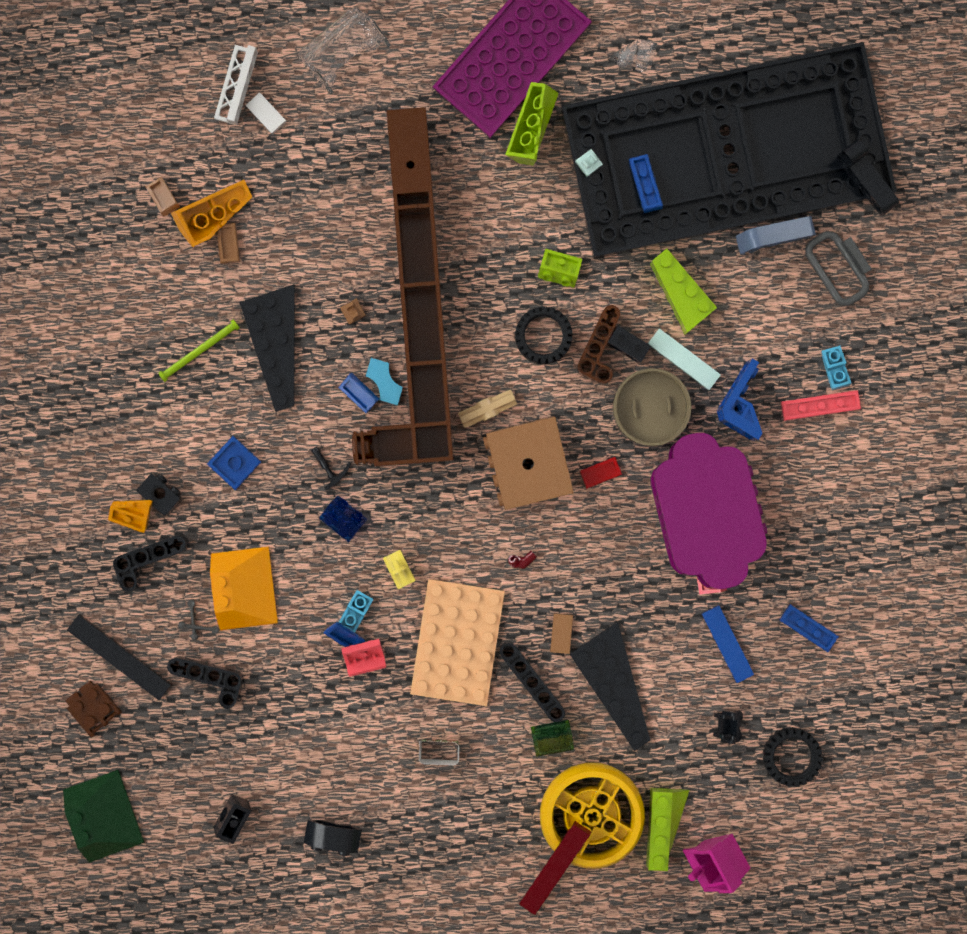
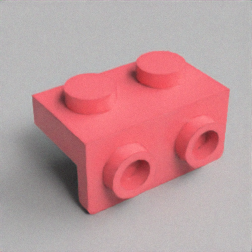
(364, 657)

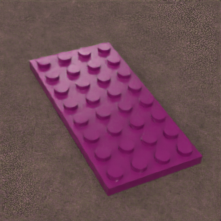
(507, 56)

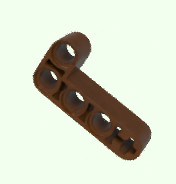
(601, 342)

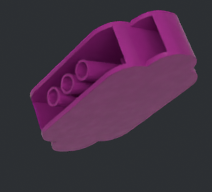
(708, 511)

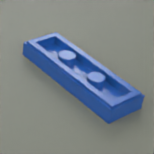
(645, 183)
(808, 628)

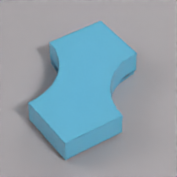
(379, 373)

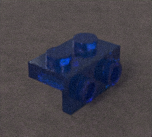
(343, 518)

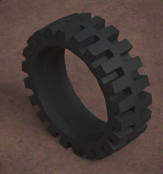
(543, 312)
(812, 769)

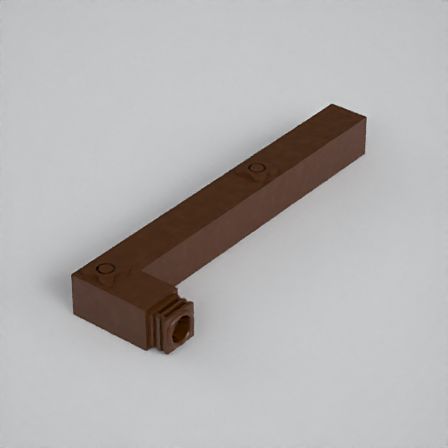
(430, 433)

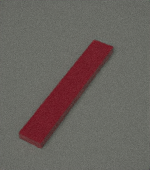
(555, 867)

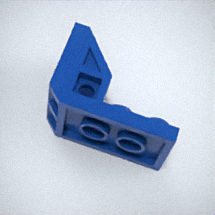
(744, 419)

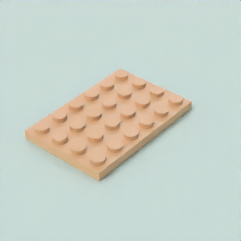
(457, 642)

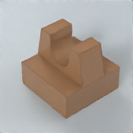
(352, 311)

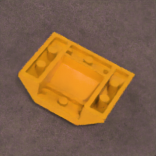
(243, 588)

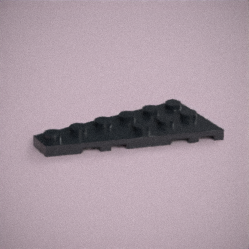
(272, 331)
(610, 676)

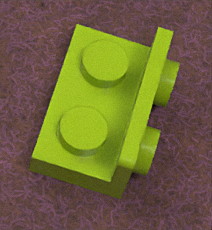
(559, 268)

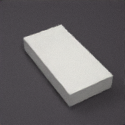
(266, 113)

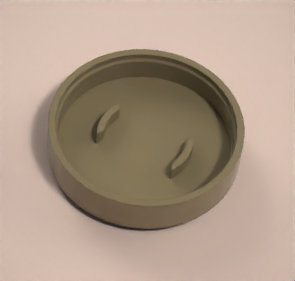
(651, 407)

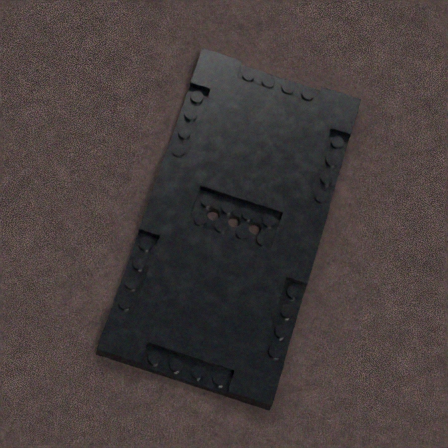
(785, 135)

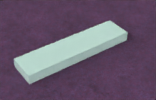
(684, 359)

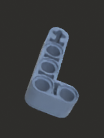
(775, 234)

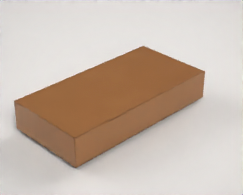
(162, 196)
(228, 244)
(561, 633)

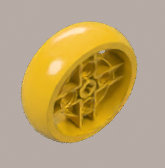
(611, 780)

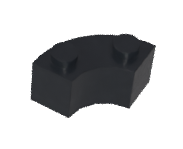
(332, 837)

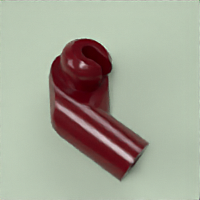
(521, 562)

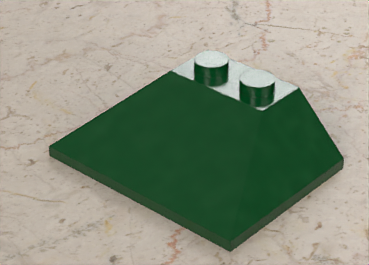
(101, 816)

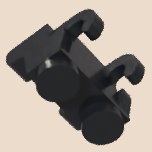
(729, 726)

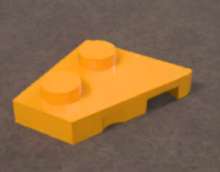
(131, 514)

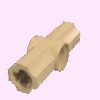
(487, 408)

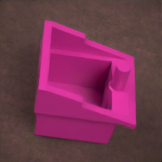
(717, 864)

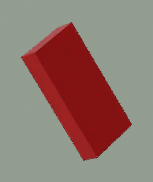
(600, 472)

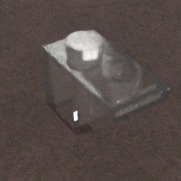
(636, 54)

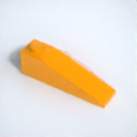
(206, 216)

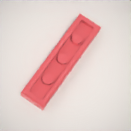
(820, 405)

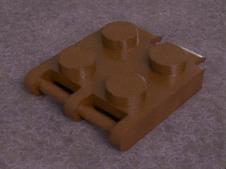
(92, 707)

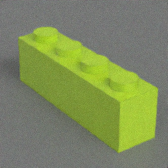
(532, 123)
(664, 818)

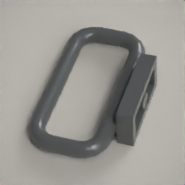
(852, 256)

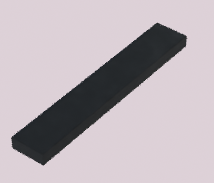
(119, 657)

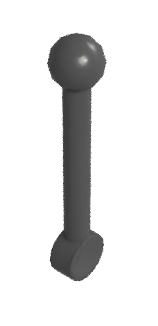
(191, 603)
(214, 629)

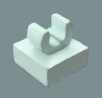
(589, 163)

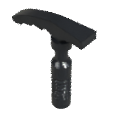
(324, 464)

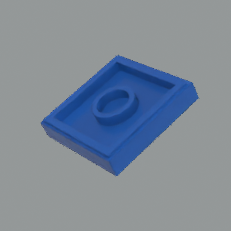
(234, 463)

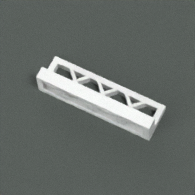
(240, 86)

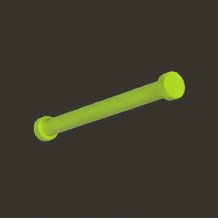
(199, 350)

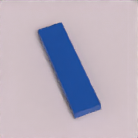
(727, 644)

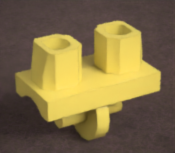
(399, 569)

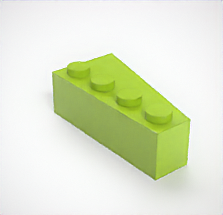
(682, 292)

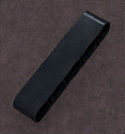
(535, 690)

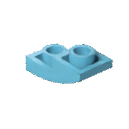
(835, 367)
(356, 610)

